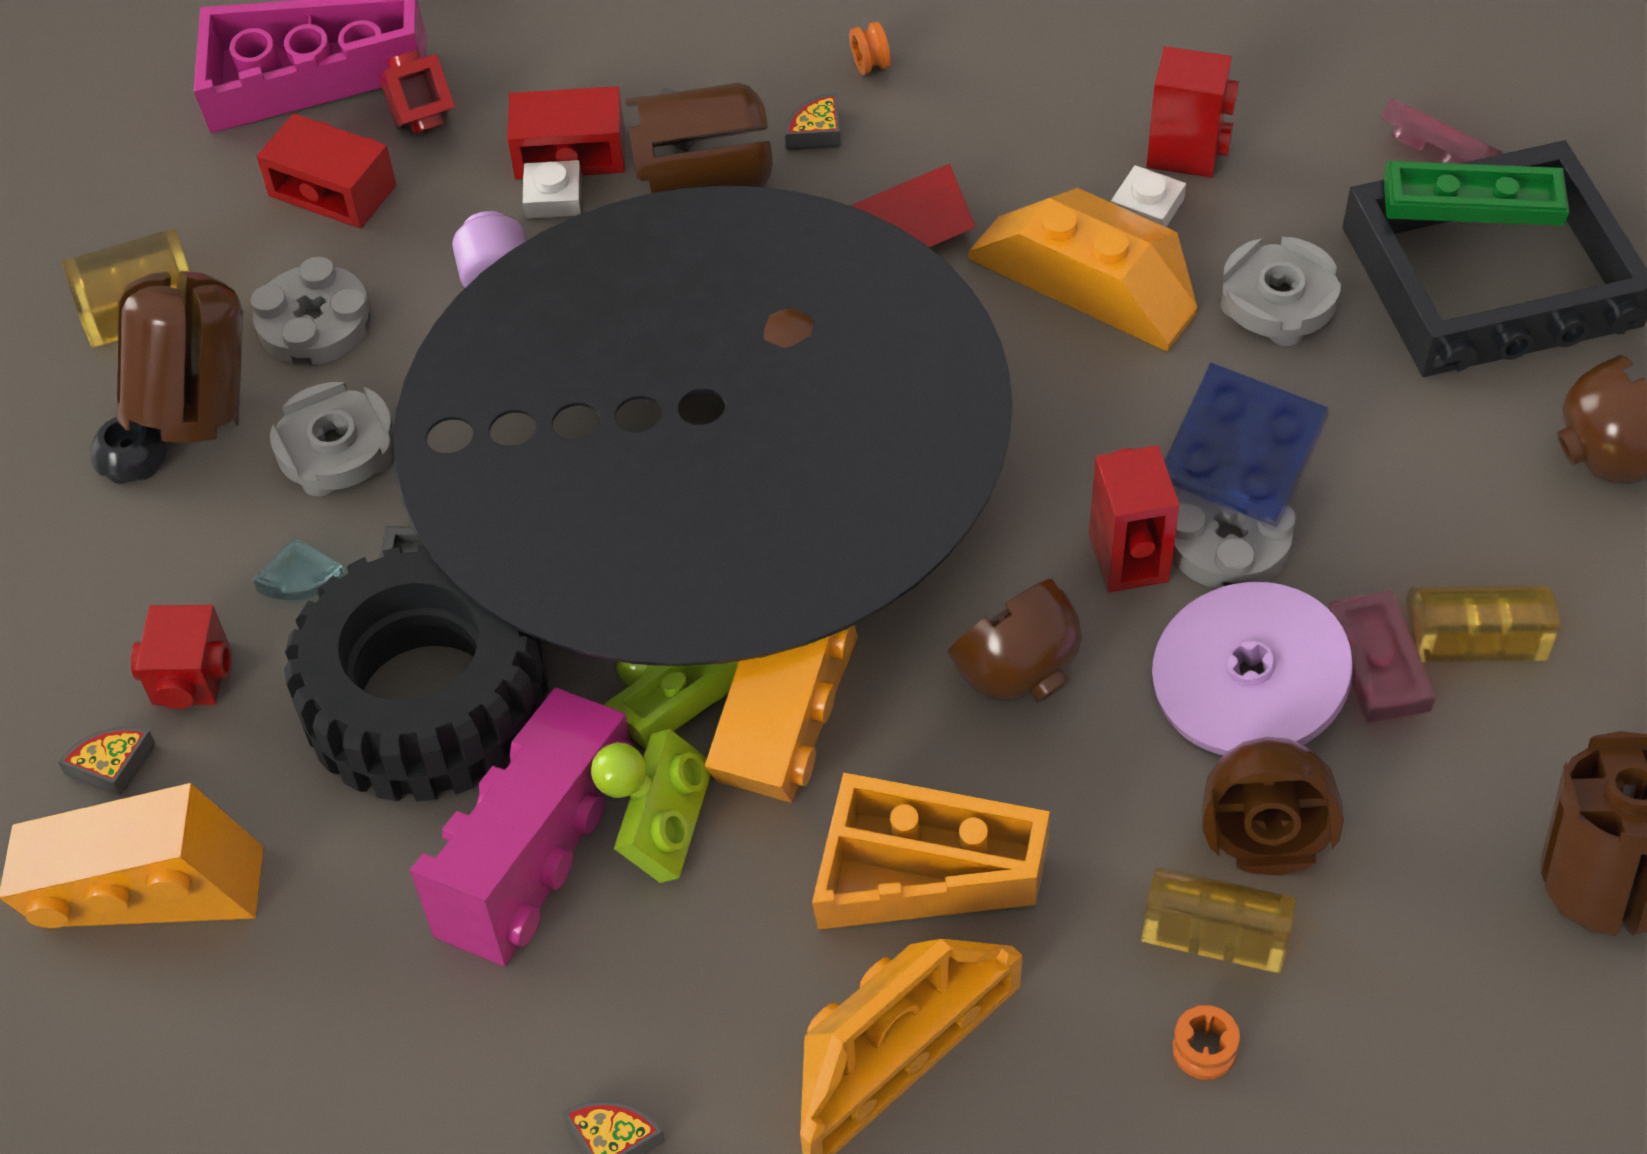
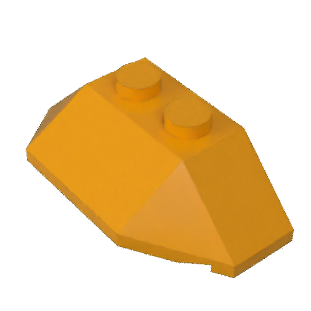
(1095, 262)
(895, 1031)

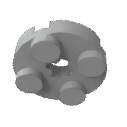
(307, 288)
(1274, 313)
(337, 464)
(1230, 559)

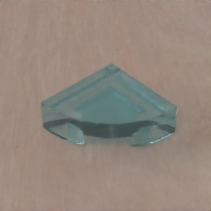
(296, 572)

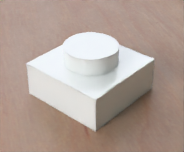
(552, 189)
(1150, 195)

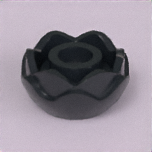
(127, 454)

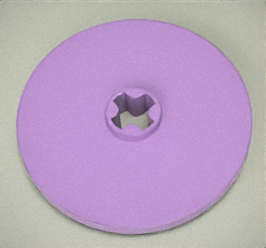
(1252, 622)

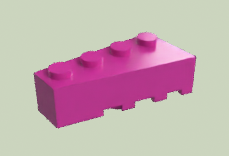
(296, 54)
(522, 833)

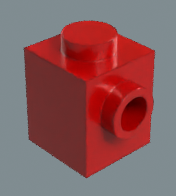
(416, 91)
(182, 655)

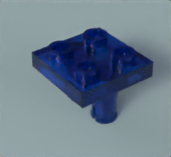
(1244, 444)

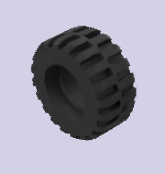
(419, 741)

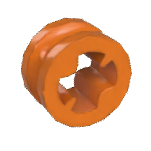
(870, 48)
(1205, 1019)

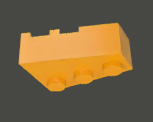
(777, 715)
(925, 854)
(134, 863)

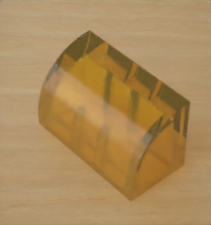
(102, 275)
(1482, 622)
(1218, 919)

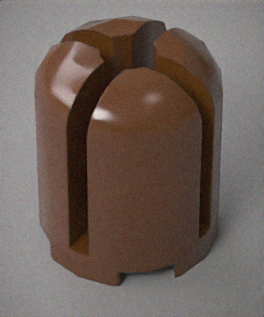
(697, 117)
(179, 355)
(1599, 836)

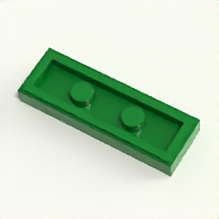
(1475, 193)

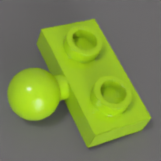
(668, 695)
(663, 803)

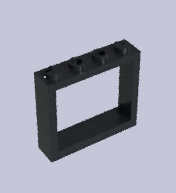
(1515, 328)

